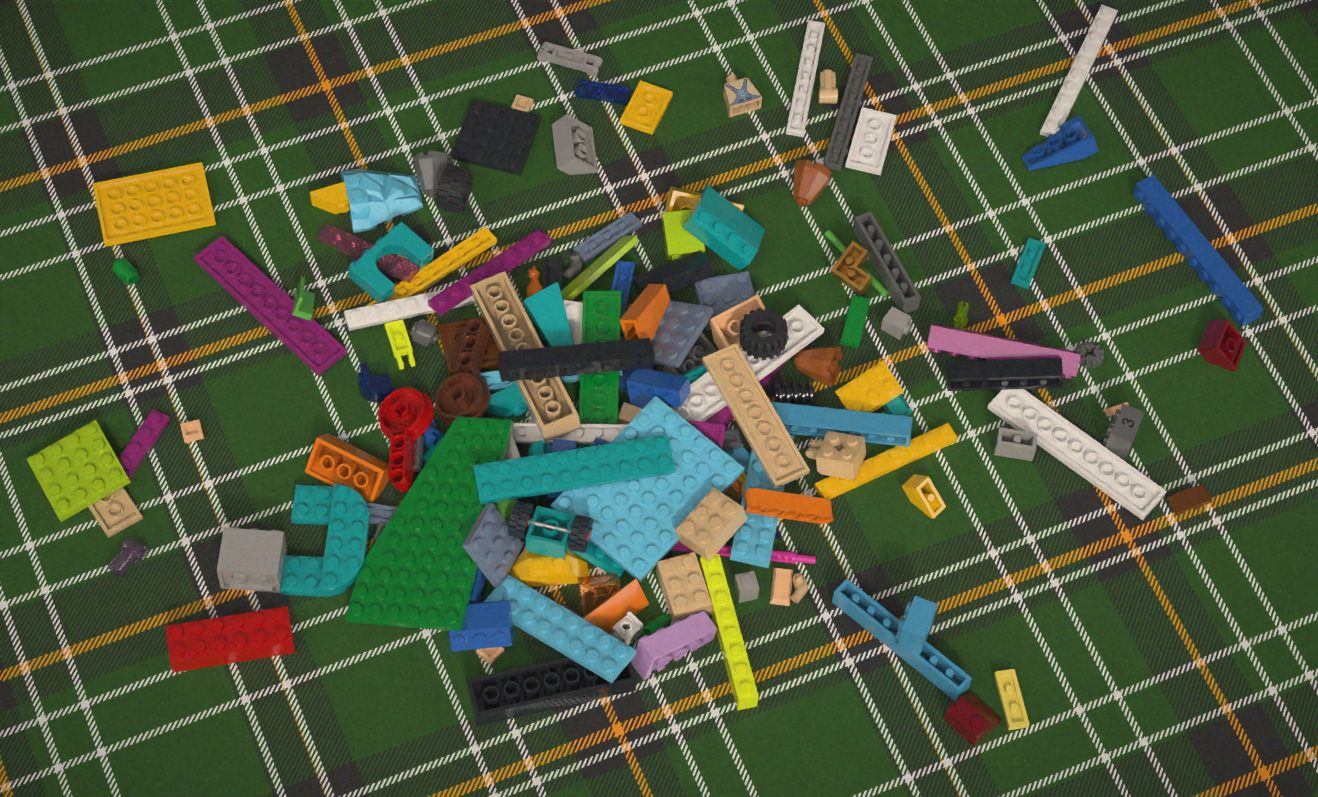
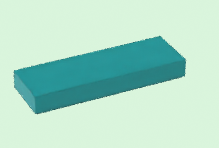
(1028, 263)

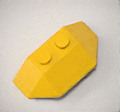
(543, 570)

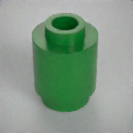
(125, 271)

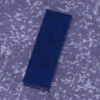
(602, 92)

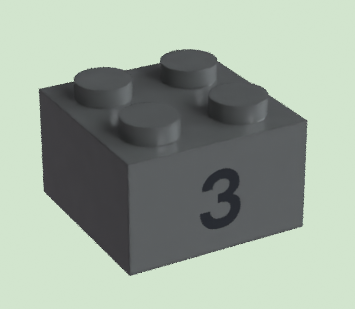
(1123, 430)

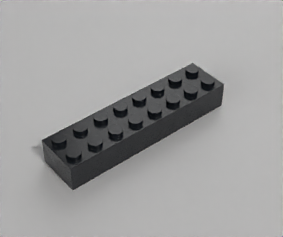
(541, 689)

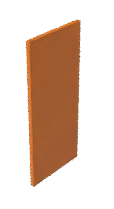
(615, 608)

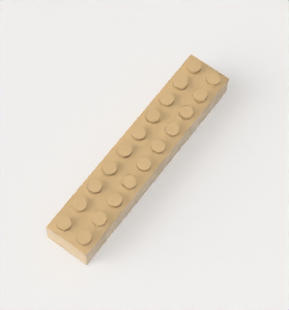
(514, 331)

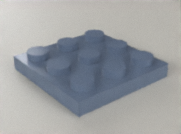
(724, 292)
(491, 545)

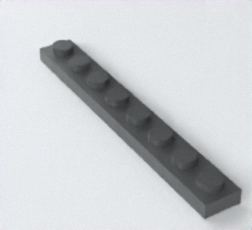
(848, 112)

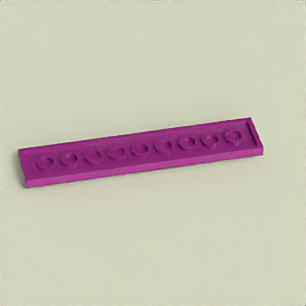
(269, 305)

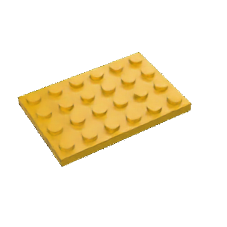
(153, 204)

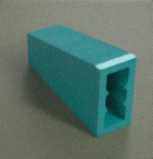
(549, 316)

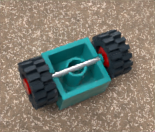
(550, 530)

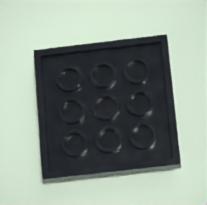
(496, 137)

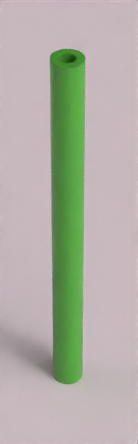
(841, 247)

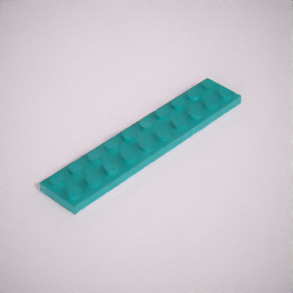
(573, 469)

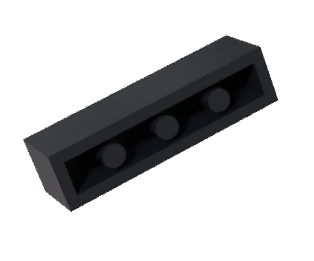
(676, 273)

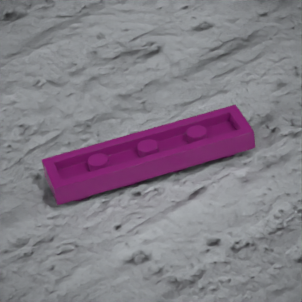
(143, 441)

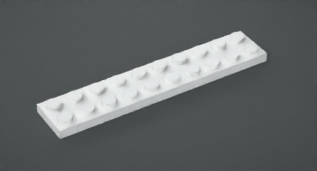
(705, 397)
(1078, 451)

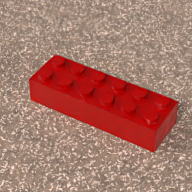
(230, 639)

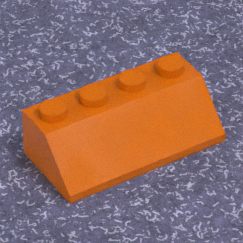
(346, 465)

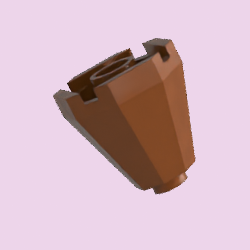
(809, 181)
(820, 363)

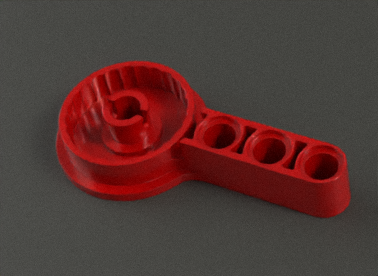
(404, 418)

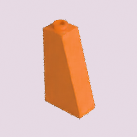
(645, 313)

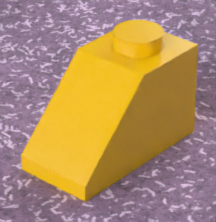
(331, 198)
(924, 495)

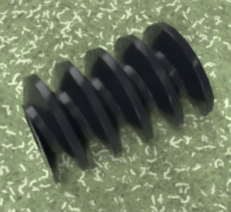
(794, 393)

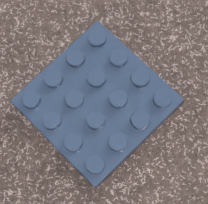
(678, 332)

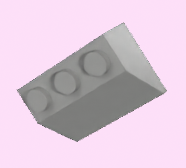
(574, 146)

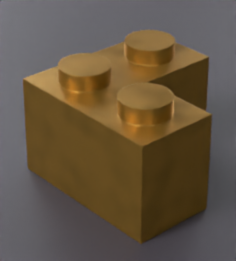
(849, 269)

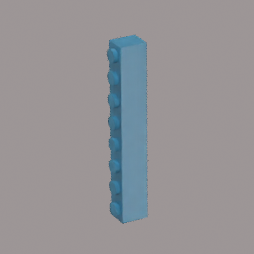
(816, 422)
(885, 627)

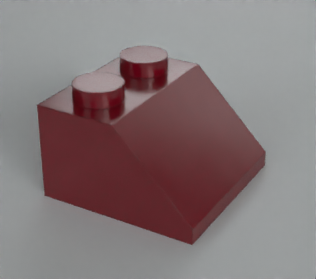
(1222, 344)
(971, 718)

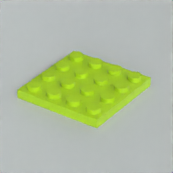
(78, 470)

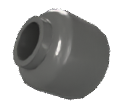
(424, 333)

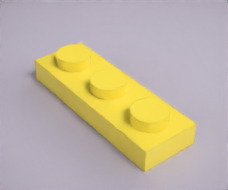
(1011, 699)

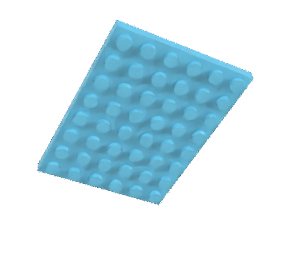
(639, 517)

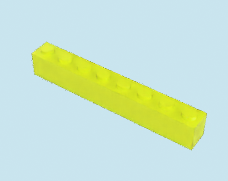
(729, 634)

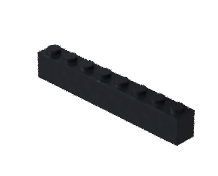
(575, 359)

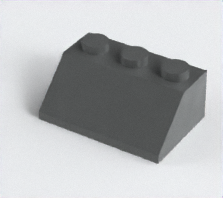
(700, 349)

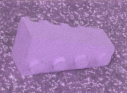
(672, 643)

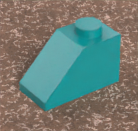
(507, 403)

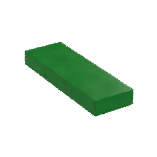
(855, 321)

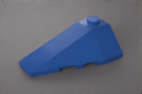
(1069, 144)

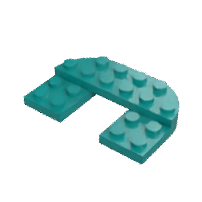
(345, 546)

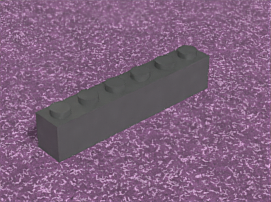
(886, 263)

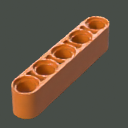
(788, 506)

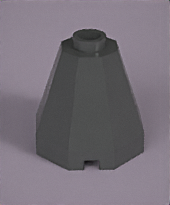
(429, 170)

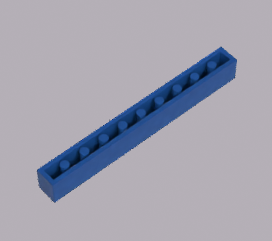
(1197, 251)

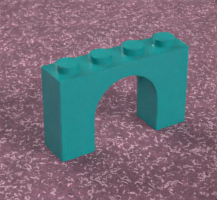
(398, 241)

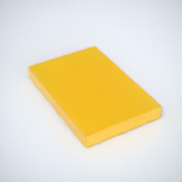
(646, 107)

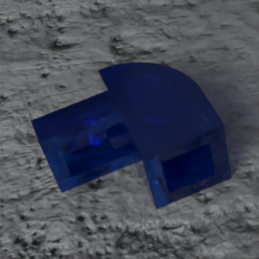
(373, 388)

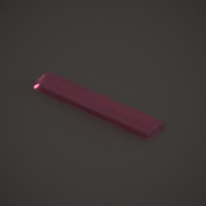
(356, 247)

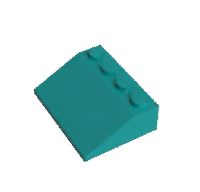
(724, 228)

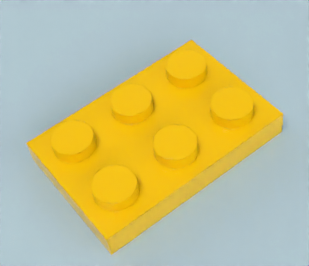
(870, 389)

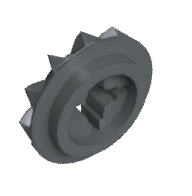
(1093, 360)

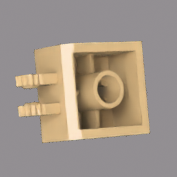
(838, 454)

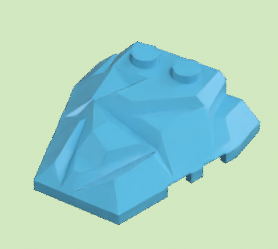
(379, 196)

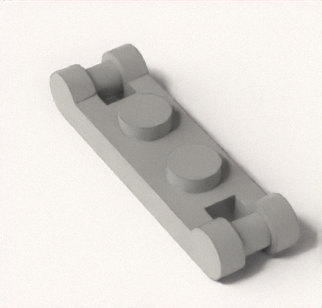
(570, 58)

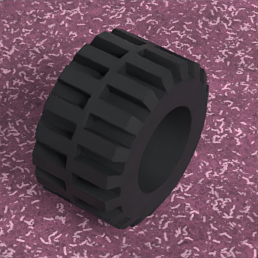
(454, 189)
(763, 321)

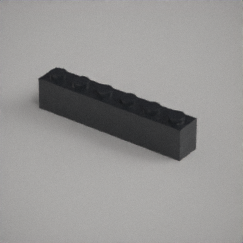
(1004, 374)

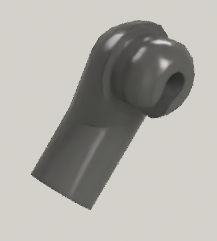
(576, 265)

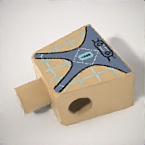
(740, 96)

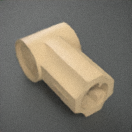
(827, 91)

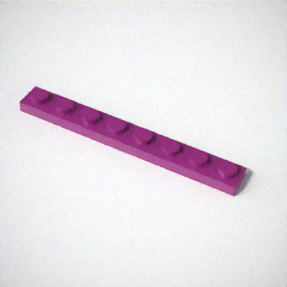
(503, 262)

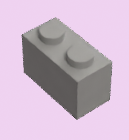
(1015, 444)

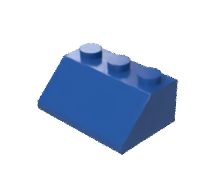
(485, 627)

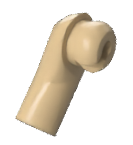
(800, 586)

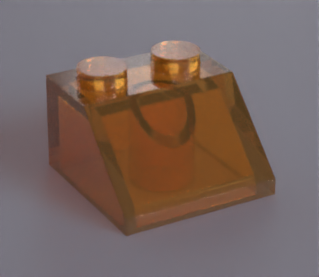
(596, 590)

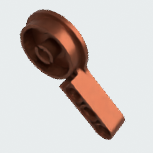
(466, 392)

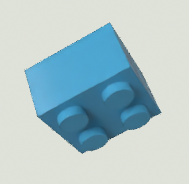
(916, 625)

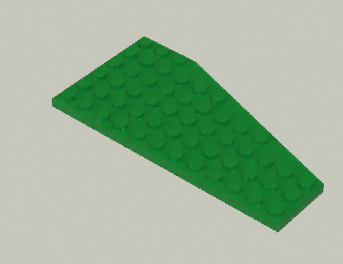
(418, 564)

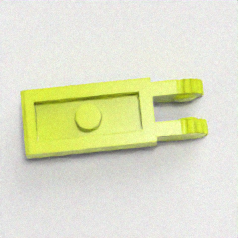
(399, 342)

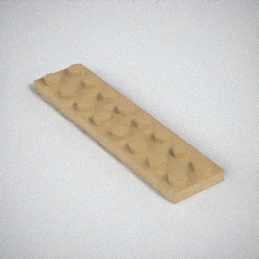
(755, 415)

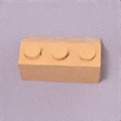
(726, 325)

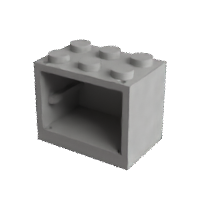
(251, 559)

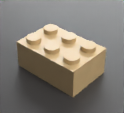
(711, 524)
(683, 586)

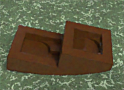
(1189, 498)

